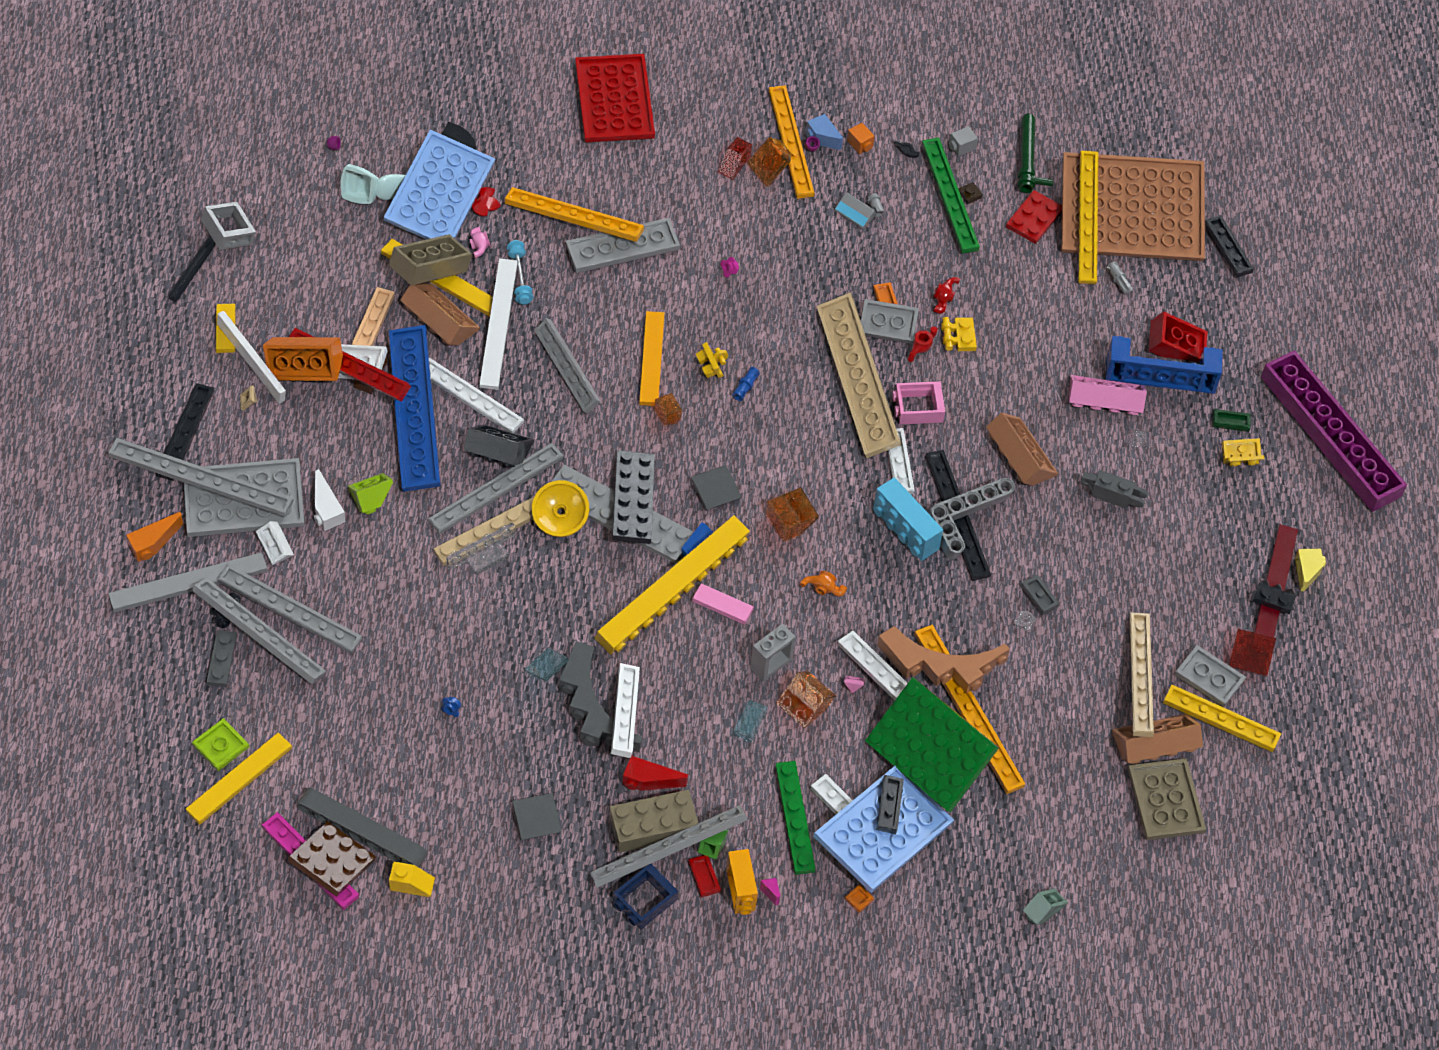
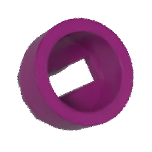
(808, 142)
(334, 143)

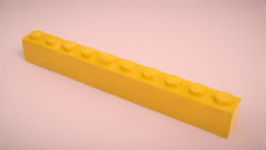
(672, 585)

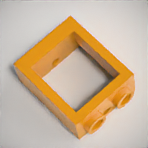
(741, 881)

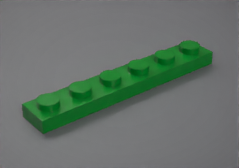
(795, 818)

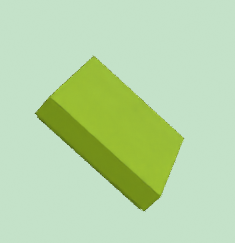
(220, 744)

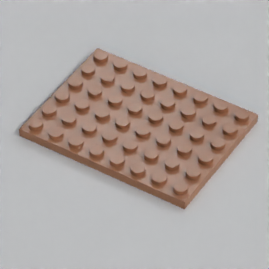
(1142, 207)

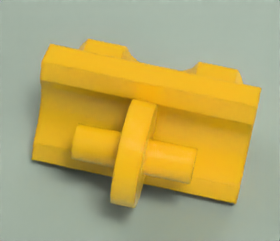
(719, 357)

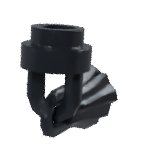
(220, 620)

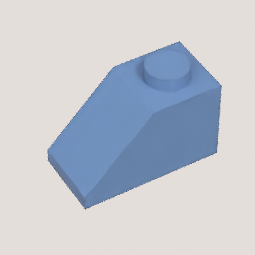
(825, 131)

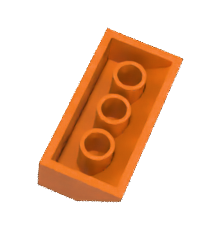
(304, 358)

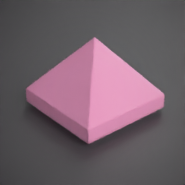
(853, 683)

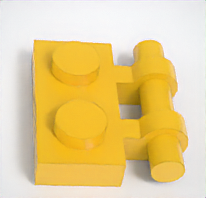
(965, 334)

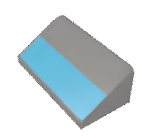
(855, 210)

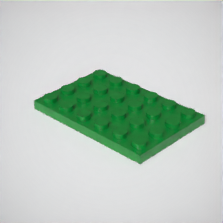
(931, 744)

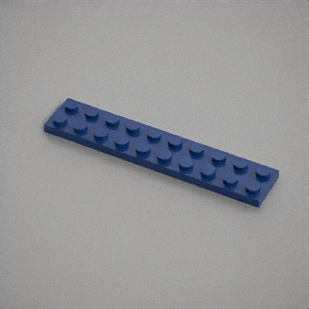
(416, 412)

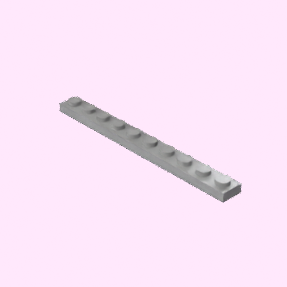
(201, 477)

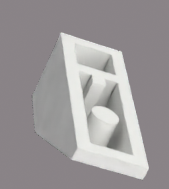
(327, 508)

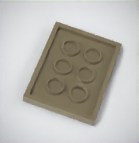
(1166, 799)

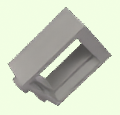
(224, 239)
(778, 649)

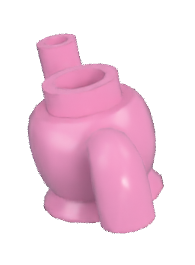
(479, 241)

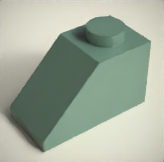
(1044, 906)

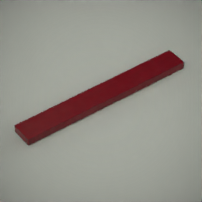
(1277, 574)

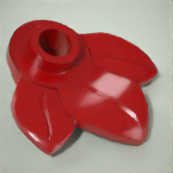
(485, 202)

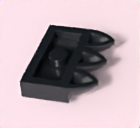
(1274, 597)

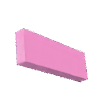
(723, 604)

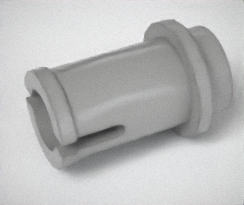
(874, 202)

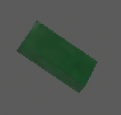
(1231, 420)

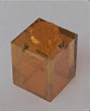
(668, 409)

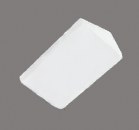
(274, 542)

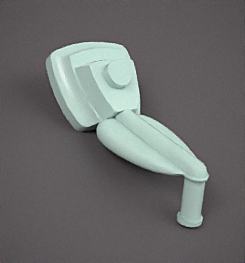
(363, 186)

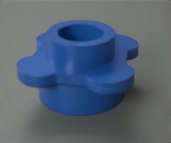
(451, 706)

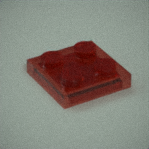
(1252, 652)

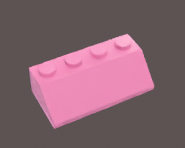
(1107, 394)

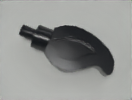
(906, 149)

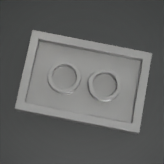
(889, 321)
(1210, 676)

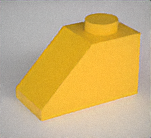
(410, 880)

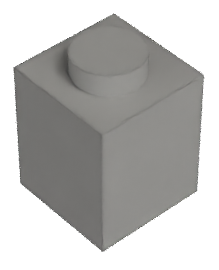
(963, 141)

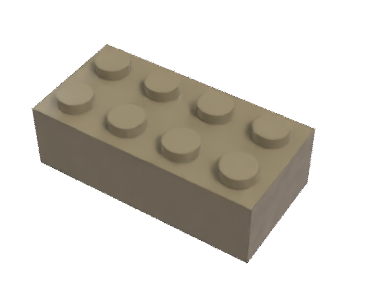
(430, 259)
(651, 819)

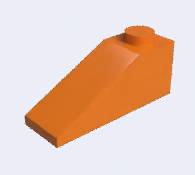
(151, 538)

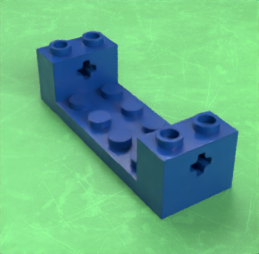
(1163, 373)

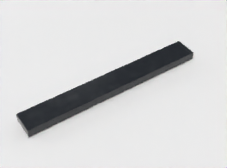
(948, 489)

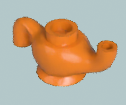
(824, 584)

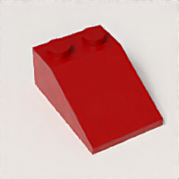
(1176, 338)

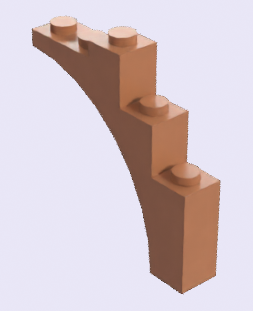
(940, 667)

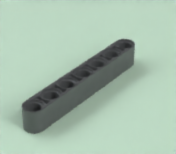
(361, 828)

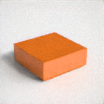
(859, 898)

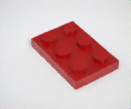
(1034, 217)

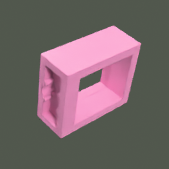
(919, 389)

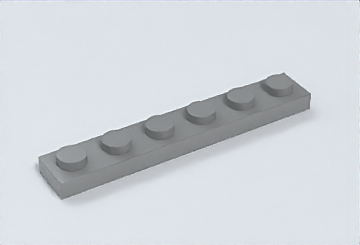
(567, 366)

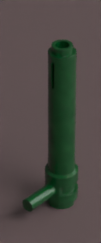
(1026, 173)

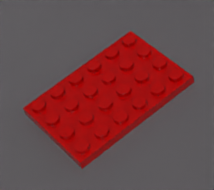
(614, 98)

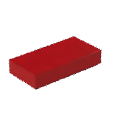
(704, 875)

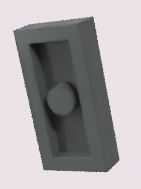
(1040, 594)

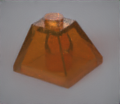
(770, 160)

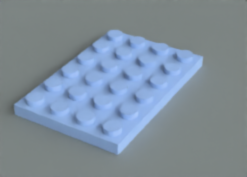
(439, 188)
(874, 854)

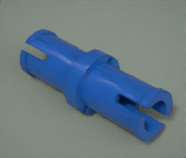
(746, 383)

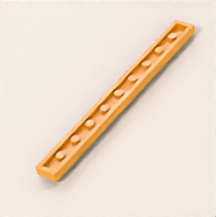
(972, 712)

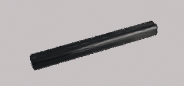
(192, 269)

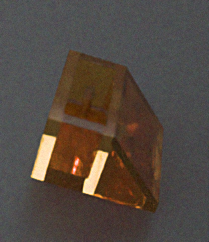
(791, 514)
(805, 698)

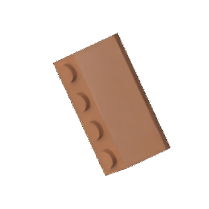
(439, 313)
(1021, 449)
(1169, 738)

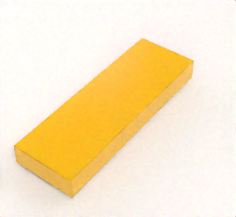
(223, 344)

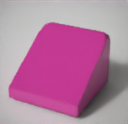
(771, 889)

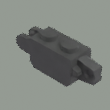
(1114, 489)

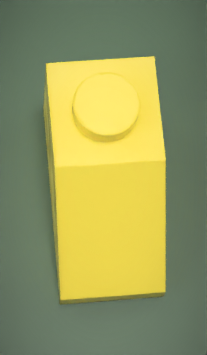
(1308, 566)

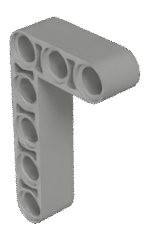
(965, 508)

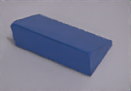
(696, 538)

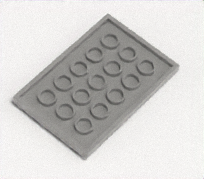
(216, 514)

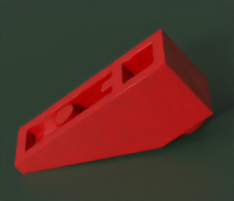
(651, 776)

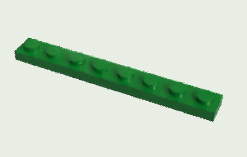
(950, 195)

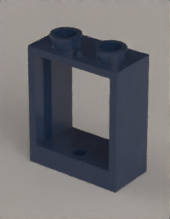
(659, 882)

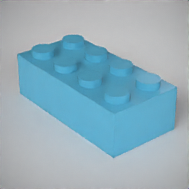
(907, 519)

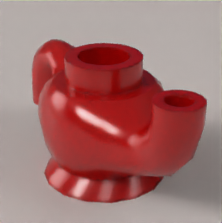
(944, 294)
(922, 342)

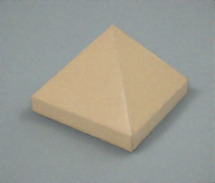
(248, 398)

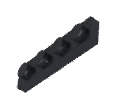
(1229, 246)

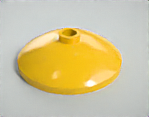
(558, 496)

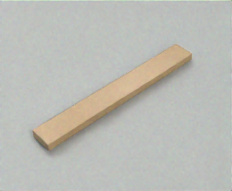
(1141, 675)

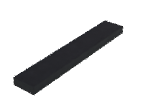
(188, 423)

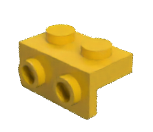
(1242, 451)

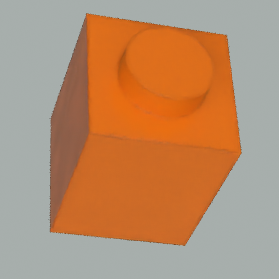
(860, 138)

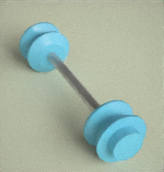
(523, 292)

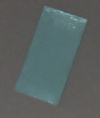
(750, 720)

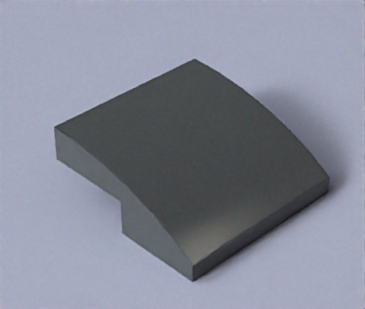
(715, 487)
(536, 816)

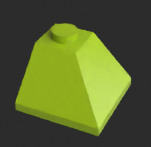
(370, 492)

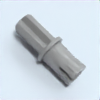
(1119, 277)

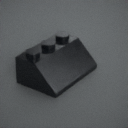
(497, 445)

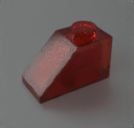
(735, 158)

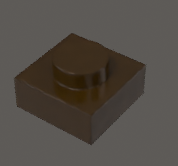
(970, 193)

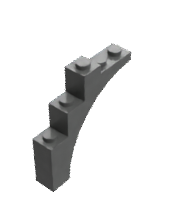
(584, 705)

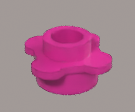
(729, 266)

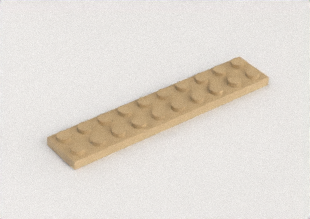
(859, 375)

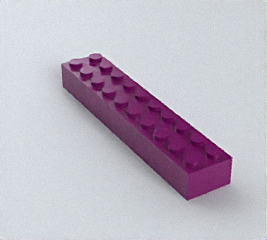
(1333, 431)

